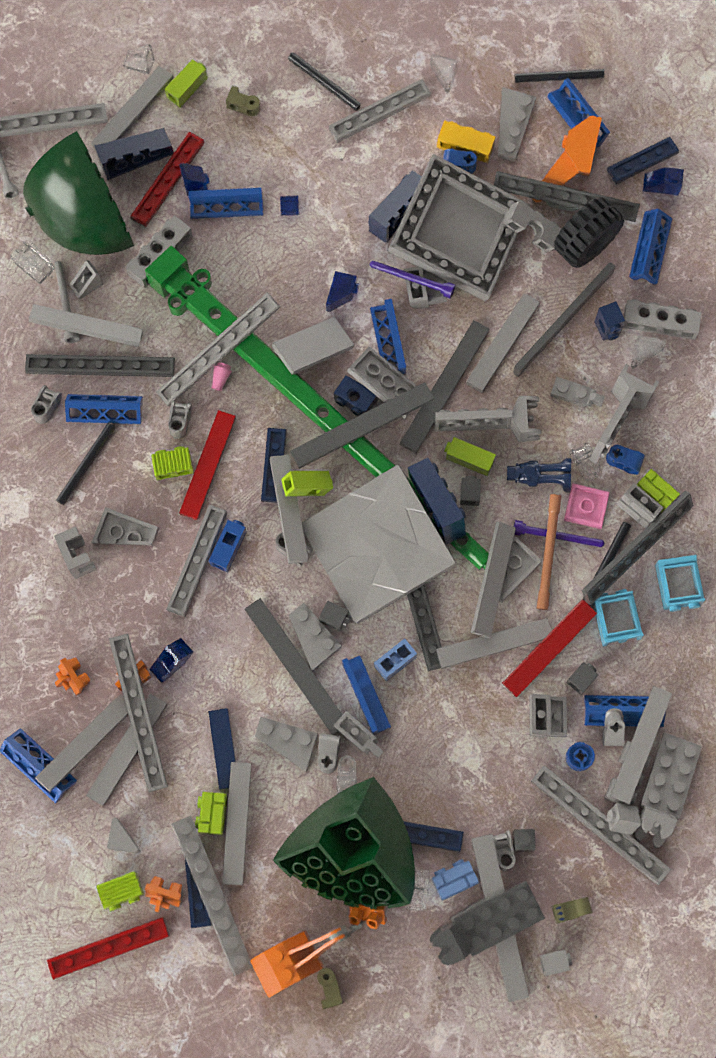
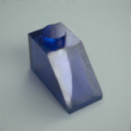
(193, 178)
(664, 181)
(341, 290)
(171, 660)

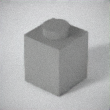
(623, 818)
(555, 962)

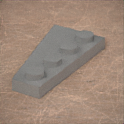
(514, 118)

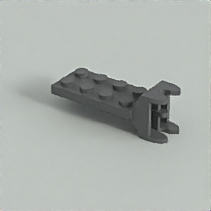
(487, 924)

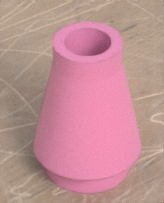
(220, 375)

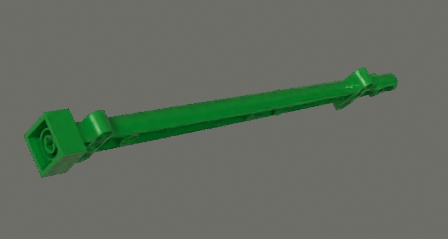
(172, 276)

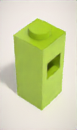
(186, 83)
(469, 456)
(307, 483)

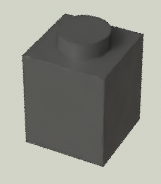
(470, 491)
(334, 616)
(582, 677)
(524, 840)

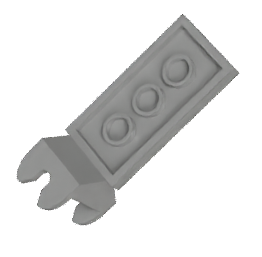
(631, 394)
(493, 419)
(667, 788)

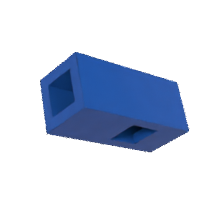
(228, 545)

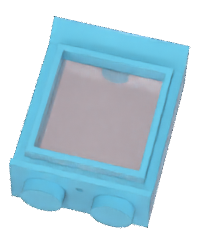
(679, 583)
(617, 617)

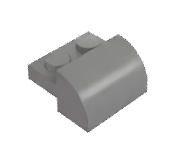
(420, 295)
(548, 716)

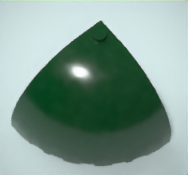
(74, 201)
(353, 850)

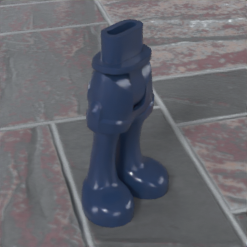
(530, 473)

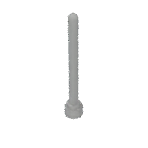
(9, 189)
(70, 337)

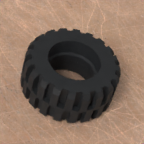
(588, 232)

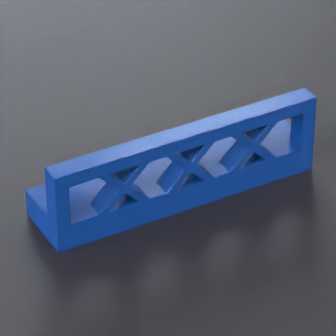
(568, 108)
(228, 197)
(647, 243)
(394, 334)
(105, 402)
(366, 695)
(595, 714)
(31, 766)

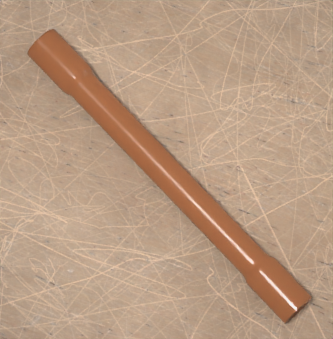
(554, 510)

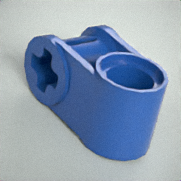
(461, 158)
(626, 459)

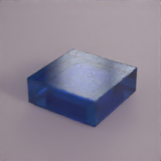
(289, 205)

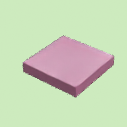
(586, 506)

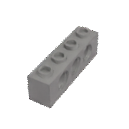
(171, 227)
(667, 327)

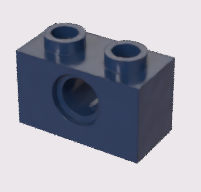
(609, 321)
(350, 387)

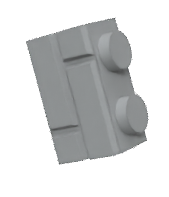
(639, 505)

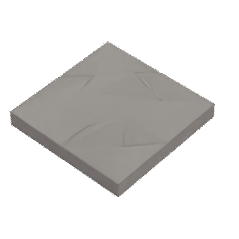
(456, 228)
(378, 544)

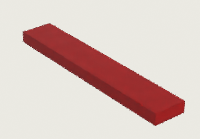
(166, 179)
(207, 465)
(549, 648)
(108, 948)

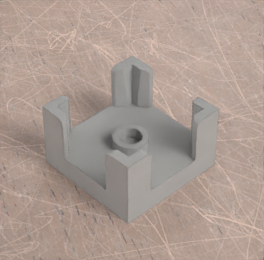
(67, 543)

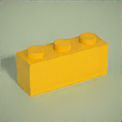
(466, 139)

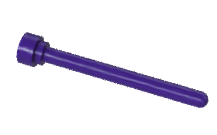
(446, 289)
(521, 528)

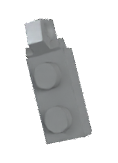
(576, 393)
(358, 734)

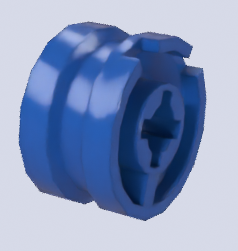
(575, 763)

